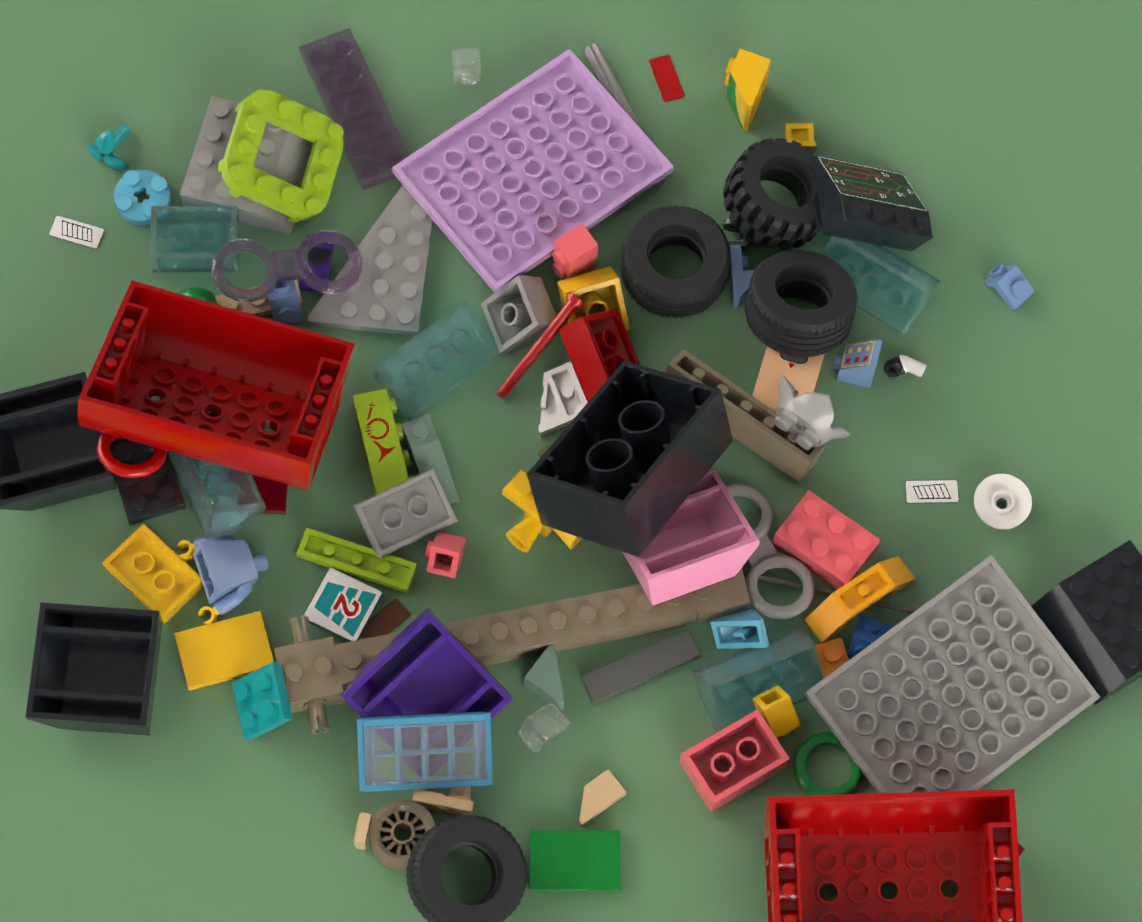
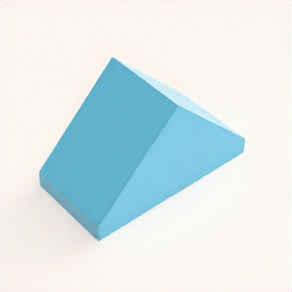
(740, 630)

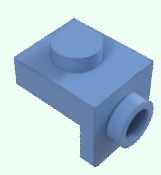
(1009, 284)
(285, 303)

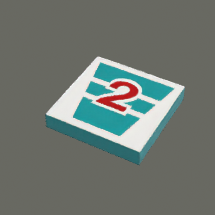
(343, 606)

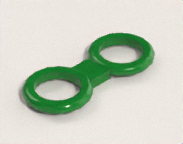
(804, 780)

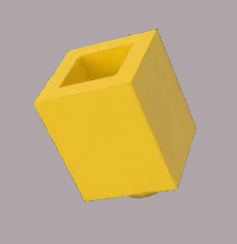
(777, 711)

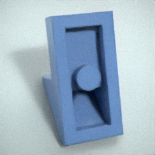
(739, 276)

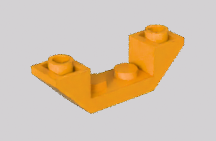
(857, 595)

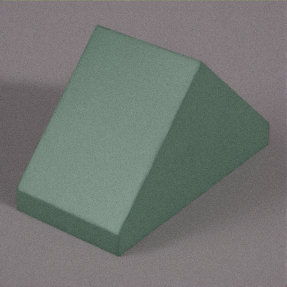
(545, 678)

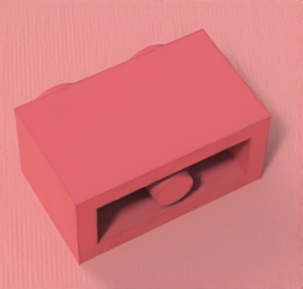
(574, 253)

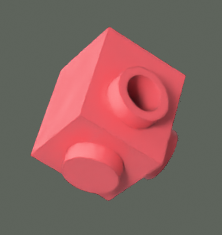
(445, 554)

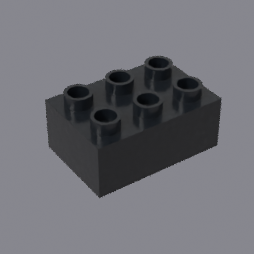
(630, 457)

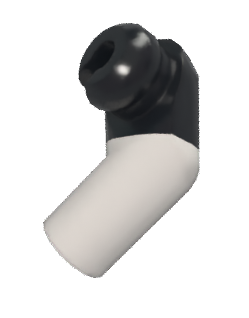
(902, 365)

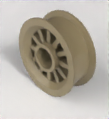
(383, 817)

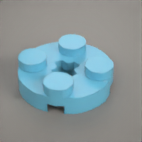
(135, 183)

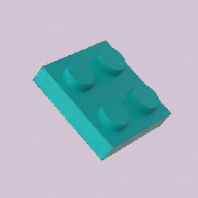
(262, 700)

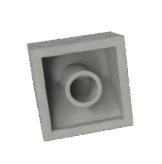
(519, 313)

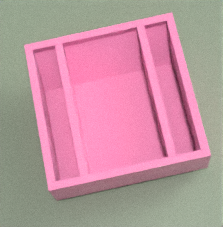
(697, 545)

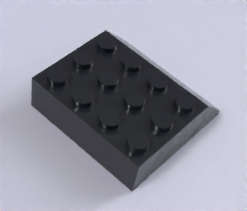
(44, 448)
(1100, 619)
(95, 668)

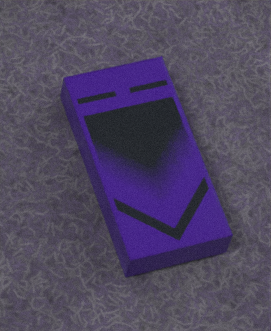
(319, 262)

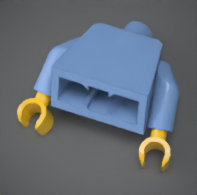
(225, 571)

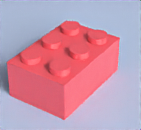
(826, 541)
(734, 760)

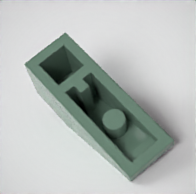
(428, 453)

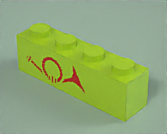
(381, 439)

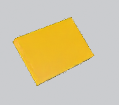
(153, 573)
(223, 650)

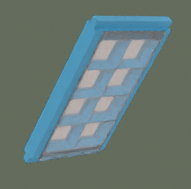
(424, 751)

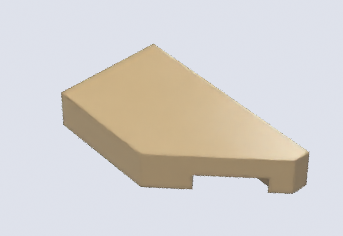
(599, 796)

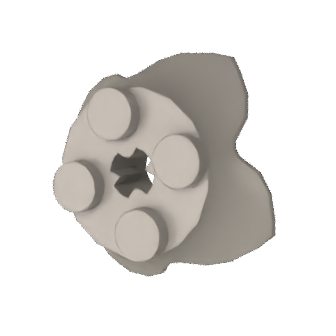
(807, 416)

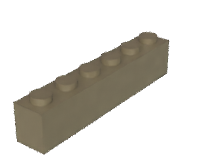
(750, 419)

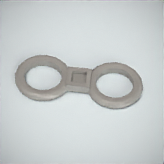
(766, 558)

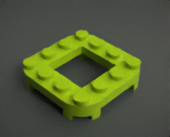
(239, 159)

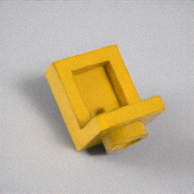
(801, 133)

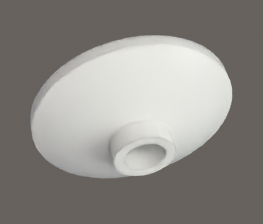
(1005, 489)

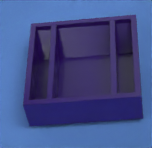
(425, 674)

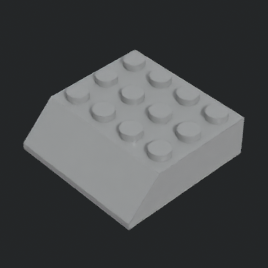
(278, 155)

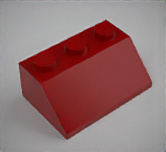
(597, 348)

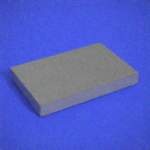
(405, 513)

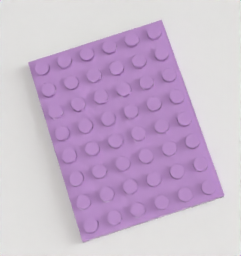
(532, 169)

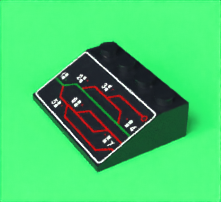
(870, 205)

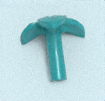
(106, 144)

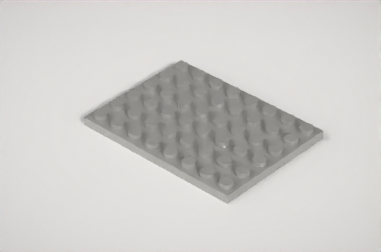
(953, 690)

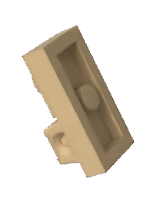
(455, 804)

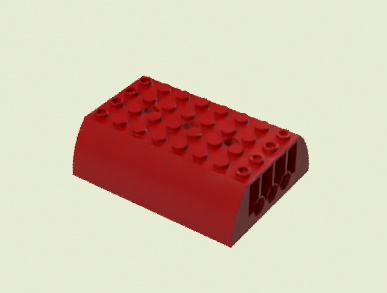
(220, 363)
(896, 839)

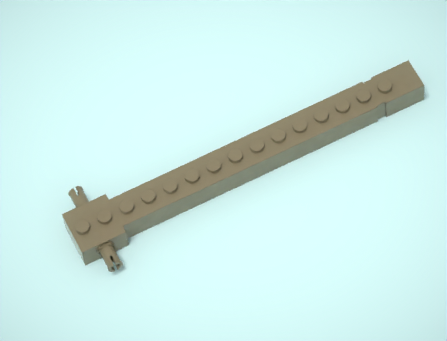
(321, 672)

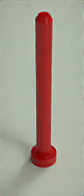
(540, 344)

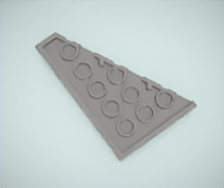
(392, 275)

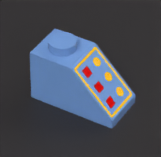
(858, 362)

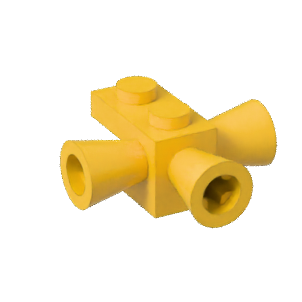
(526, 532)

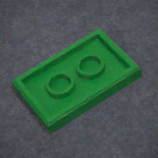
(574, 861)

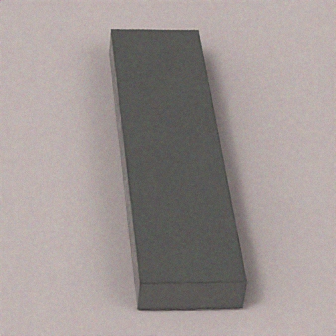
(640, 667)

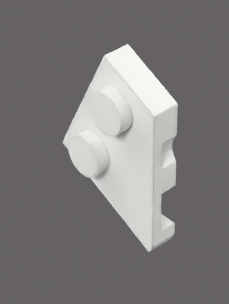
(560, 399)

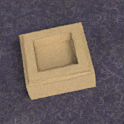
(362, 831)

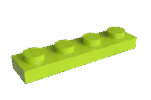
(356, 560)

